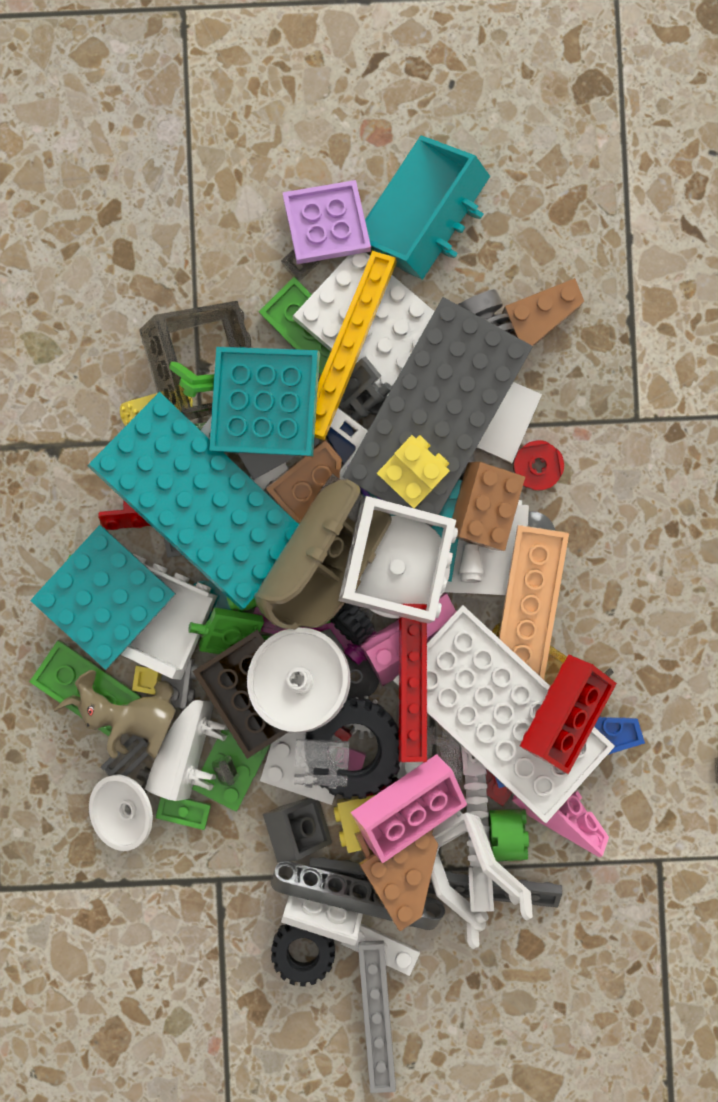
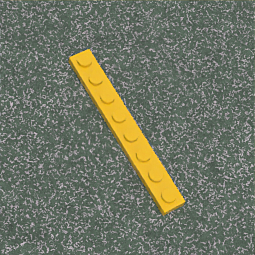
(351, 339)

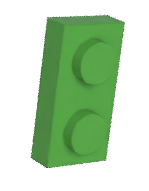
(184, 812)

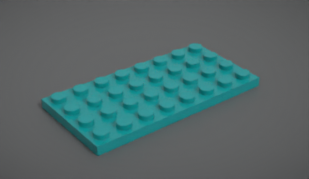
(196, 499)

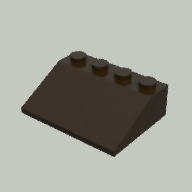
(226, 686)

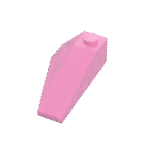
(383, 646)
(574, 824)

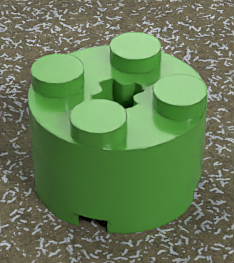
(508, 834)

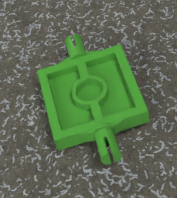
(226, 629)

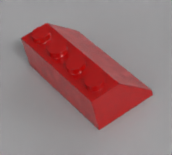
(568, 713)

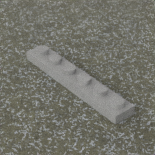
(377, 1016)

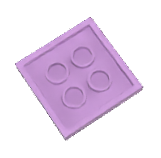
(326, 222)

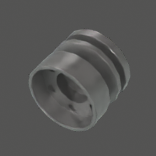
(485, 306)

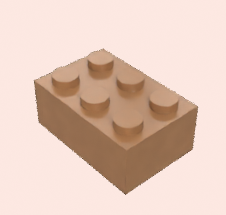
(487, 505)

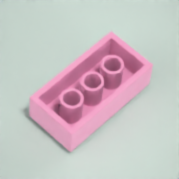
(409, 808)

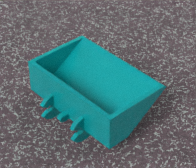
(426, 205)

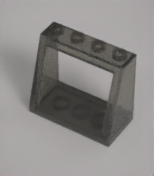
(161, 353)

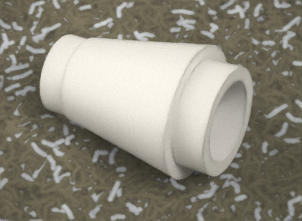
(471, 564)

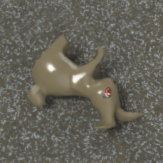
(143, 717)

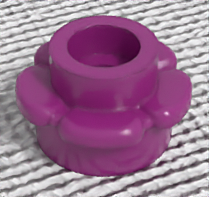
(355, 653)

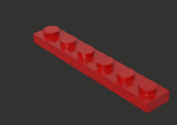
(412, 689)

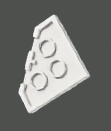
(280, 769)

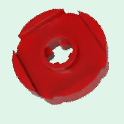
(546, 454)

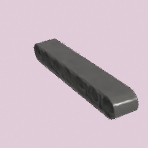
(344, 897)

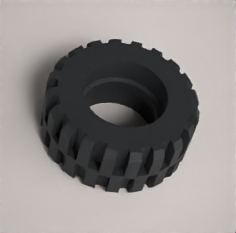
(387, 758)

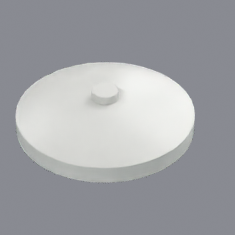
(403, 564)
(298, 680)

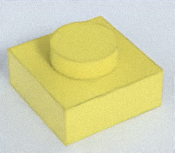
(145, 679)

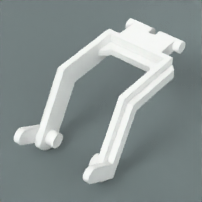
(518, 893)

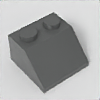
(297, 829)

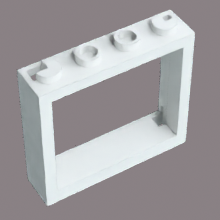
(357, 549)

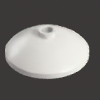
(120, 812)

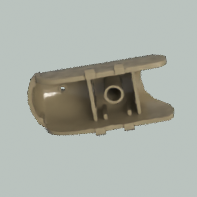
(311, 568)

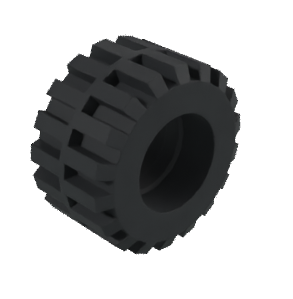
(301, 971)

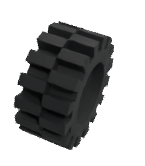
(353, 624)

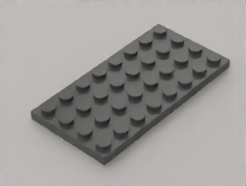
(443, 395)

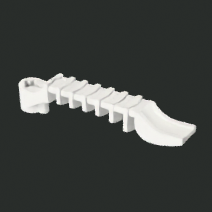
(476, 798)

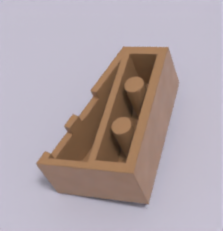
(543, 311)

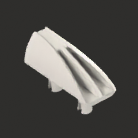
(180, 752)

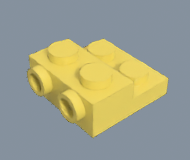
(414, 470)

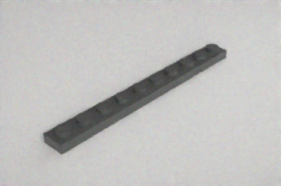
(542, 894)

